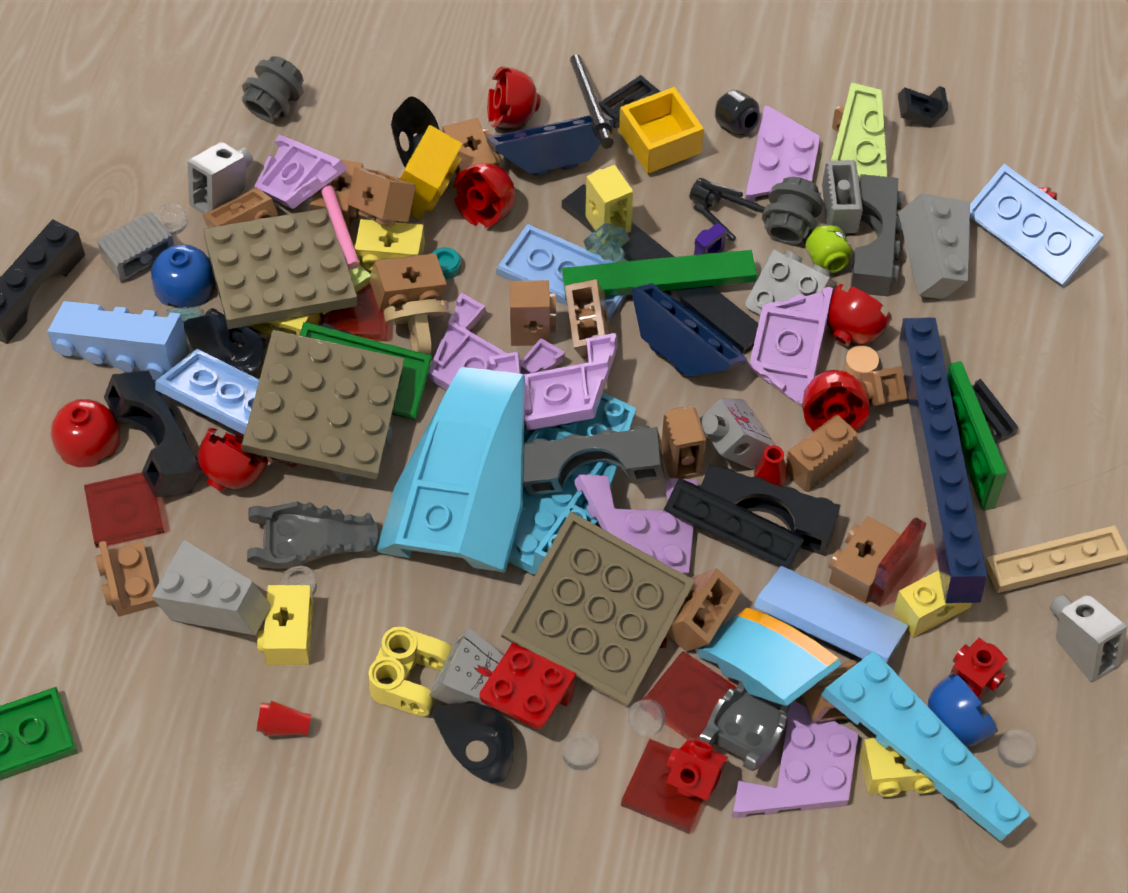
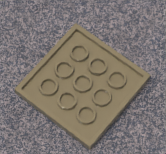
(279, 268)
(323, 405)
(598, 608)

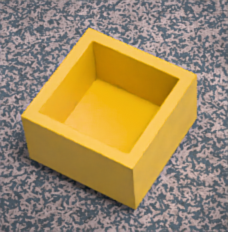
(661, 130)
(431, 169)

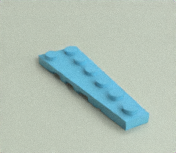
(901, 720)

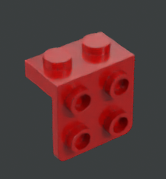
(528, 686)

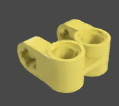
(402, 693)

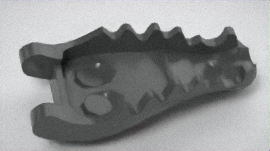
(304, 533)
(746, 726)

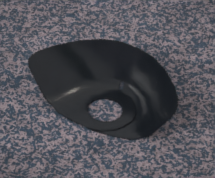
(411, 118)
(211, 336)
(475, 722)

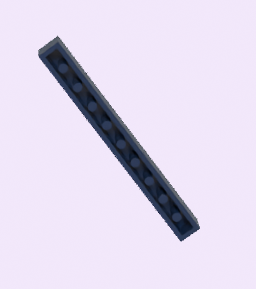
(942, 463)

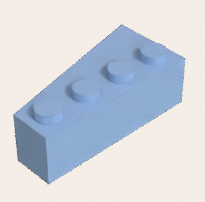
(119, 337)

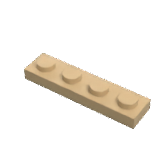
(1056, 559)

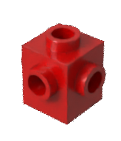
(980, 666)
(695, 769)

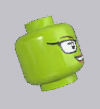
(829, 248)

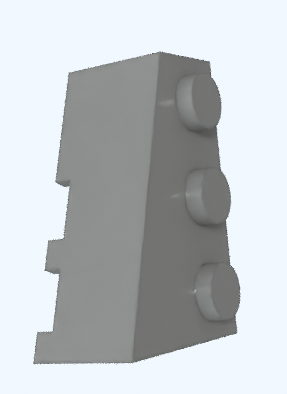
(937, 243)
(209, 593)

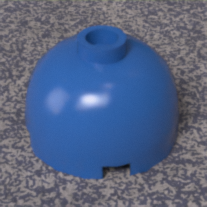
(182, 276)
(961, 711)

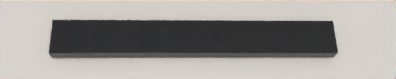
(703, 301)

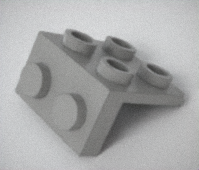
(785, 278)

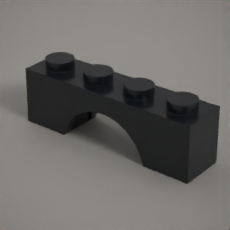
(50, 253)
(171, 464)
(800, 512)

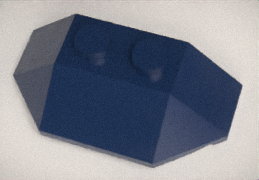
(549, 145)
(681, 334)

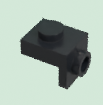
(922, 107)

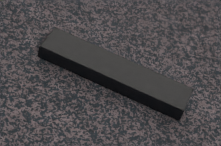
(734, 523)

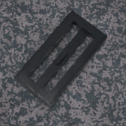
(626, 93)
(994, 412)

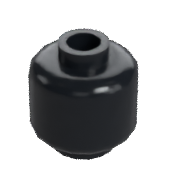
(737, 112)

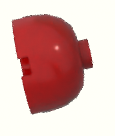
(512, 99)
(484, 194)
(856, 317)
(835, 394)
(85, 433)
(227, 463)

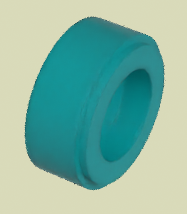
(449, 261)

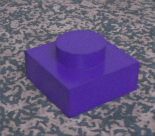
(710, 240)

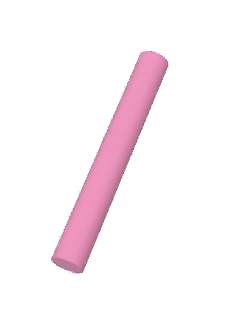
(340, 226)

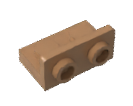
(246, 207)
(128, 577)

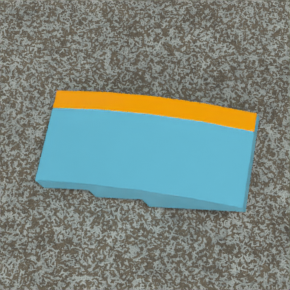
(768, 656)

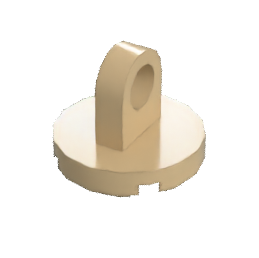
(417, 316)

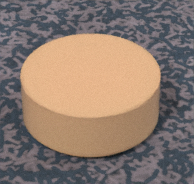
(861, 360)

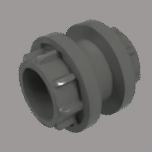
(276, 83)
(792, 210)

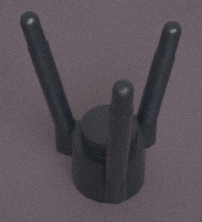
(709, 195)

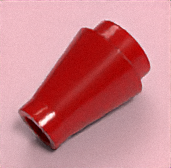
(772, 466)
(281, 720)

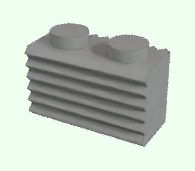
(842, 195)
(134, 245)

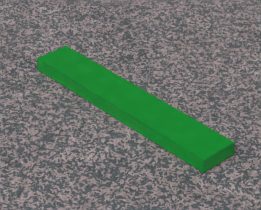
(667, 273)

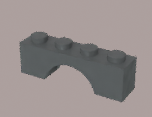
(873, 263)
(552, 462)

